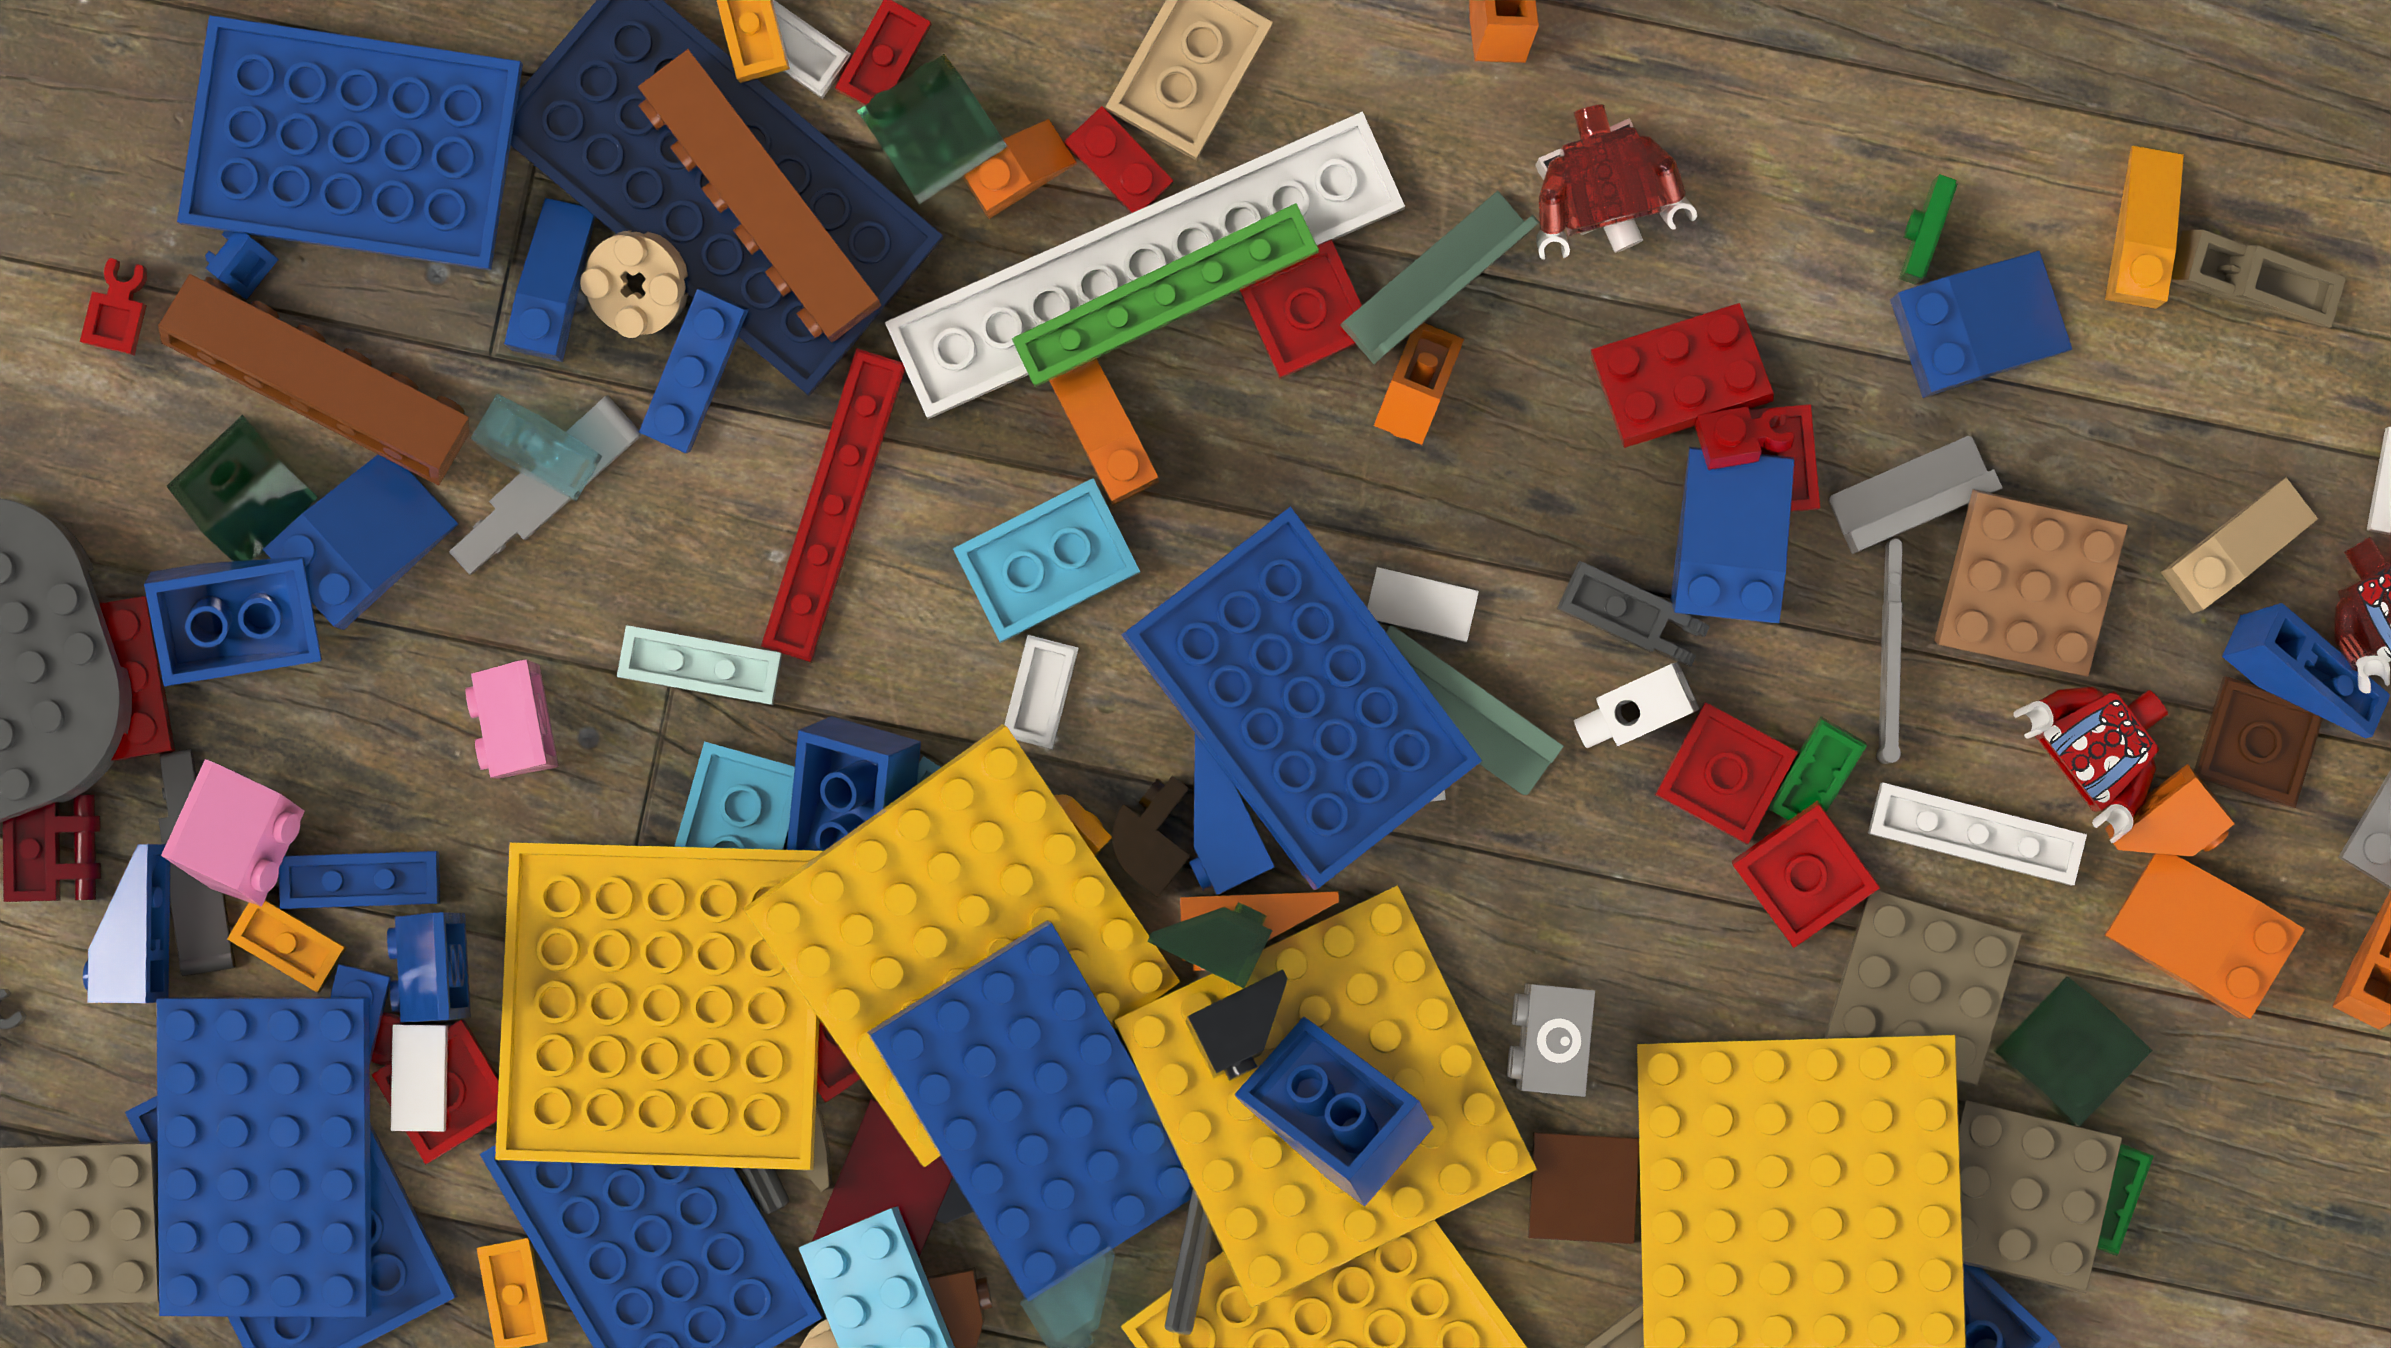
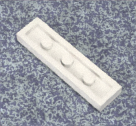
(1977, 834)

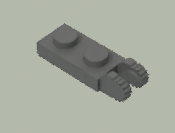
(1626, 612)

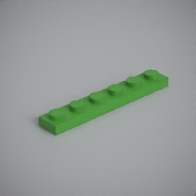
(1165, 295)

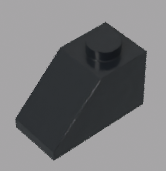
(1237, 1026)

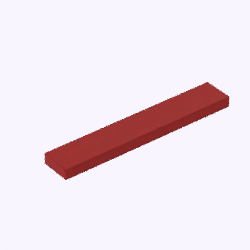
(833, 505)

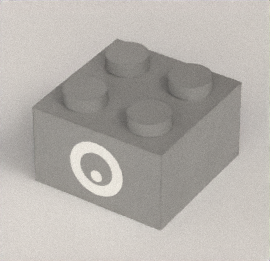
(1552, 1039)

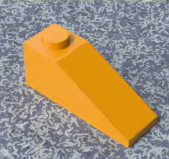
(2146, 229)

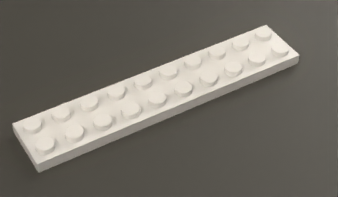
(964, 340)

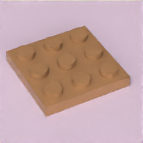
(2030, 583)

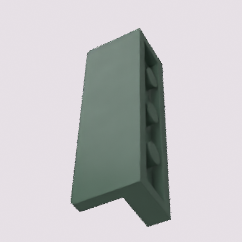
(1436, 277)
(1501, 737)

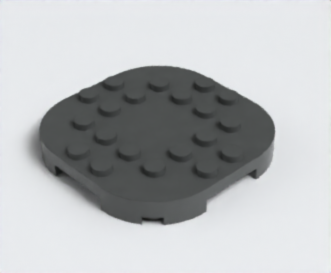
(58, 667)

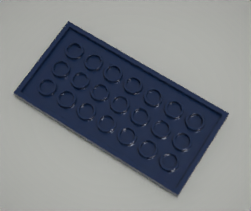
(594, 141)

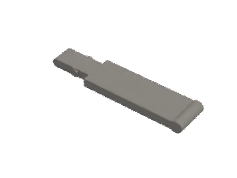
(529, 504)
(1890, 656)

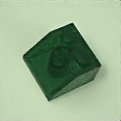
(931, 128)
(241, 492)
(1218, 941)
(2072, 1051)

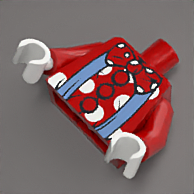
(2100, 747)

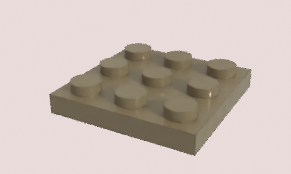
(1924, 976)
(2033, 1194)
(80, 1223)

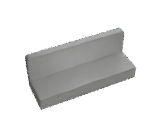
(1911, 494)

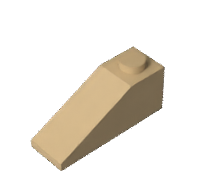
(2239, 546)

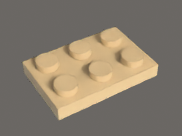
(1189, 70)

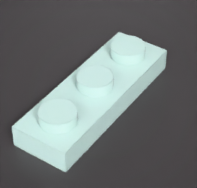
(699, 665)

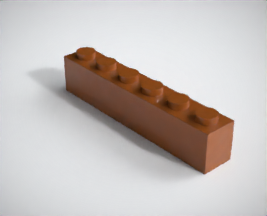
(759, 197)
(315, 378)

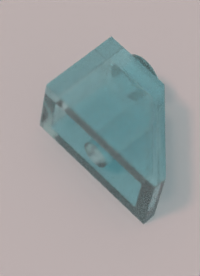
(535, 447)
(1072, 1304)

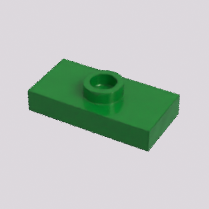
(1925, 229)
(1818, 769)
(2125, 1190)

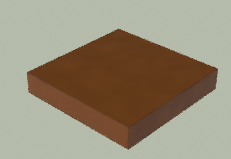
(2257, 743)
(1583, 1188)

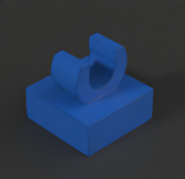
(241, 263)

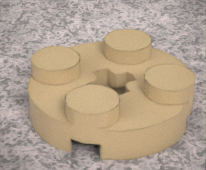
(608, 290)

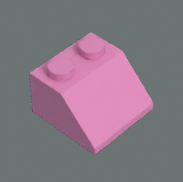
(512, 720)
(233, 833)

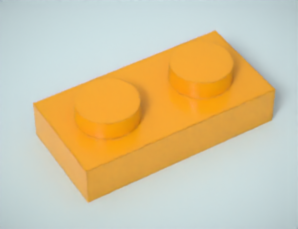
(753, 38)
(287, 944)
(513, 1294)

